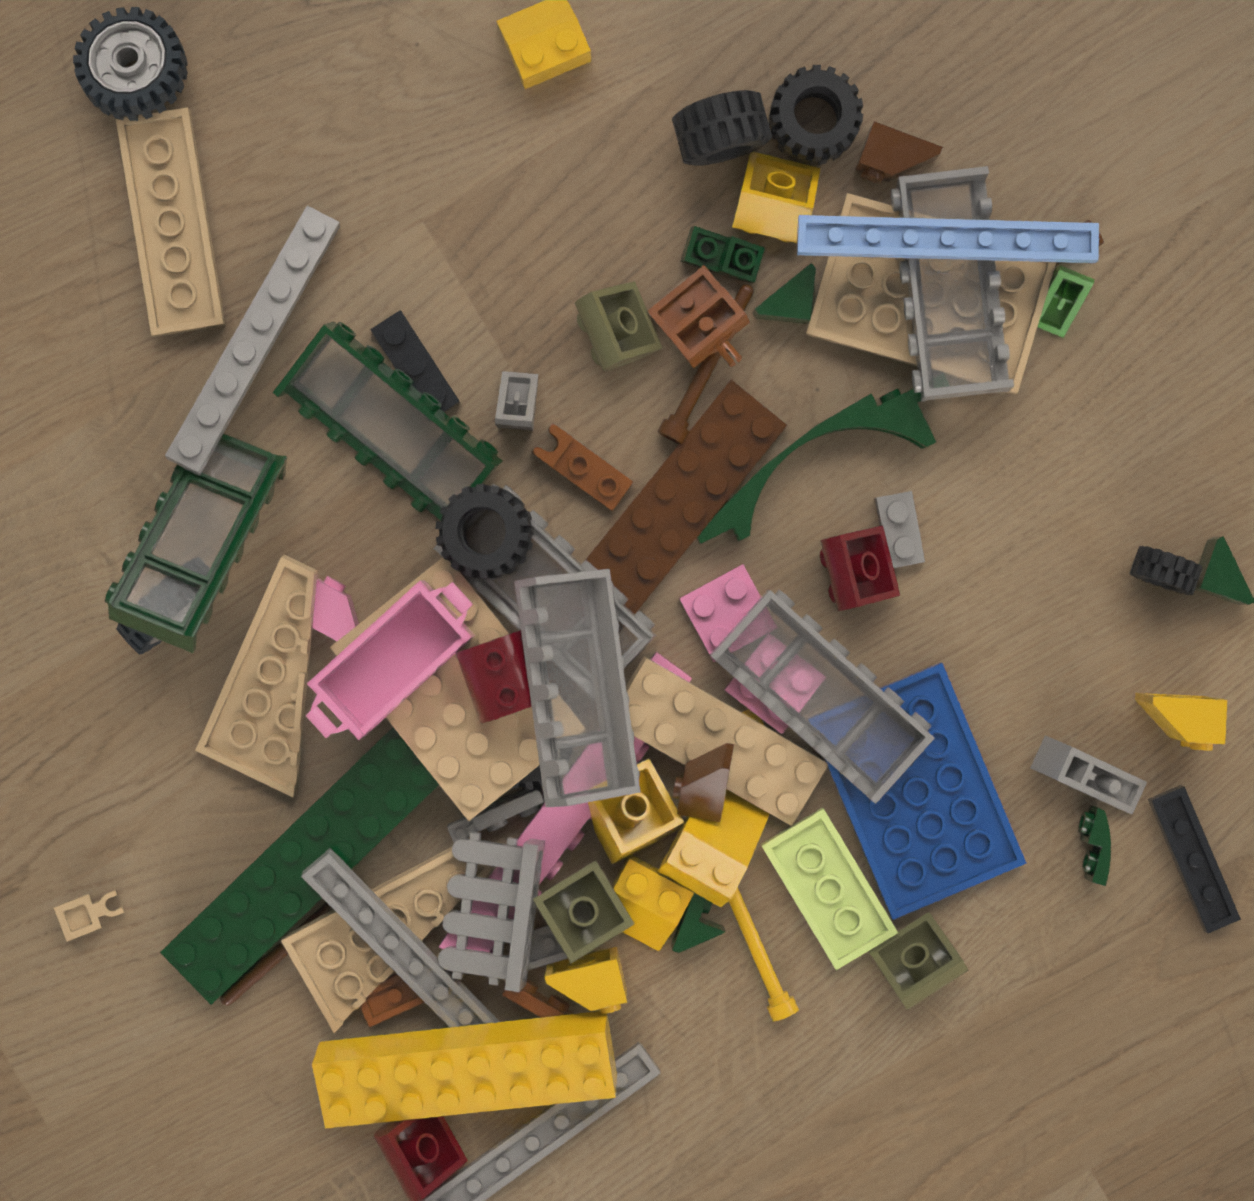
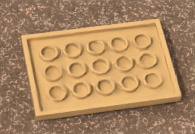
(864, 298)
(440, 721)

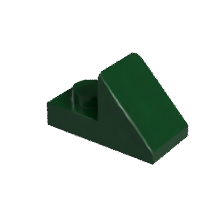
(693, 928)

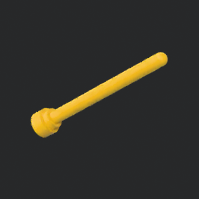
(780, 1003)

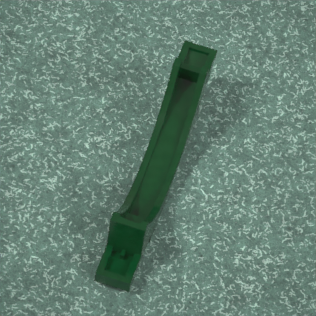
(895, 416)

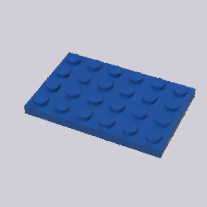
(942, 816)

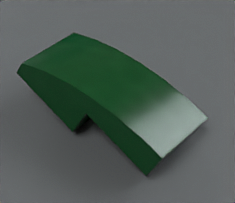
(722, 254)
(1096, 831)

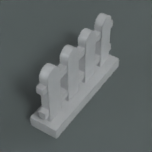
(500, 928)

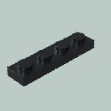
(1194, 859)

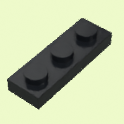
(412, 358)

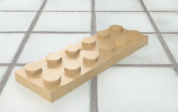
(170, 222)
(691, 722)

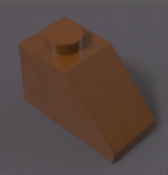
(893, 153)
(704, 784)

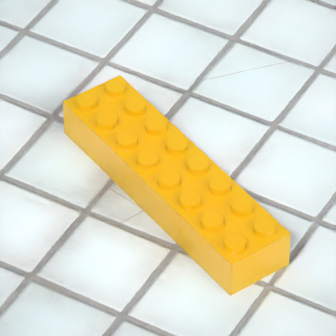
(465, 1069)

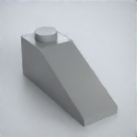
(1088, 774)

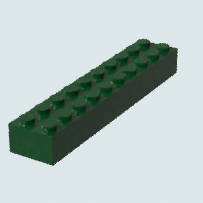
(271, 891)

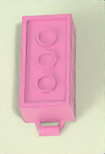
(390, 659)

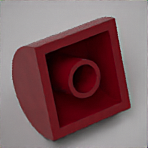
(859, 568)
(496, 677)
(420, 1153)

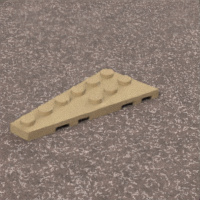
(264, 697)
(341, 965)

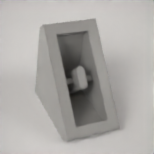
(517, 401)

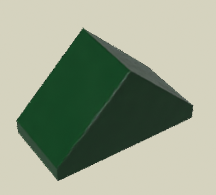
(791, 301)
(1222, 574)

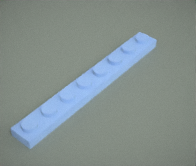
(948, 239)

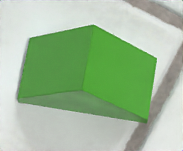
(1063, 300)

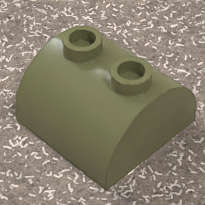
(617, 325)
(583, 911)
(918, 961)

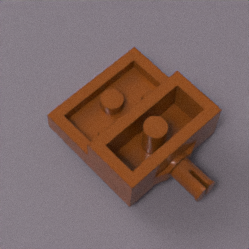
(700, 318)

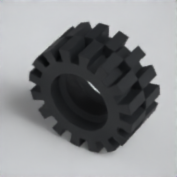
(1166, 570)

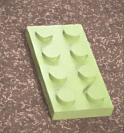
(829, 888)

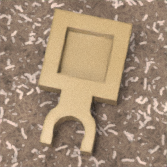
(82, 915)

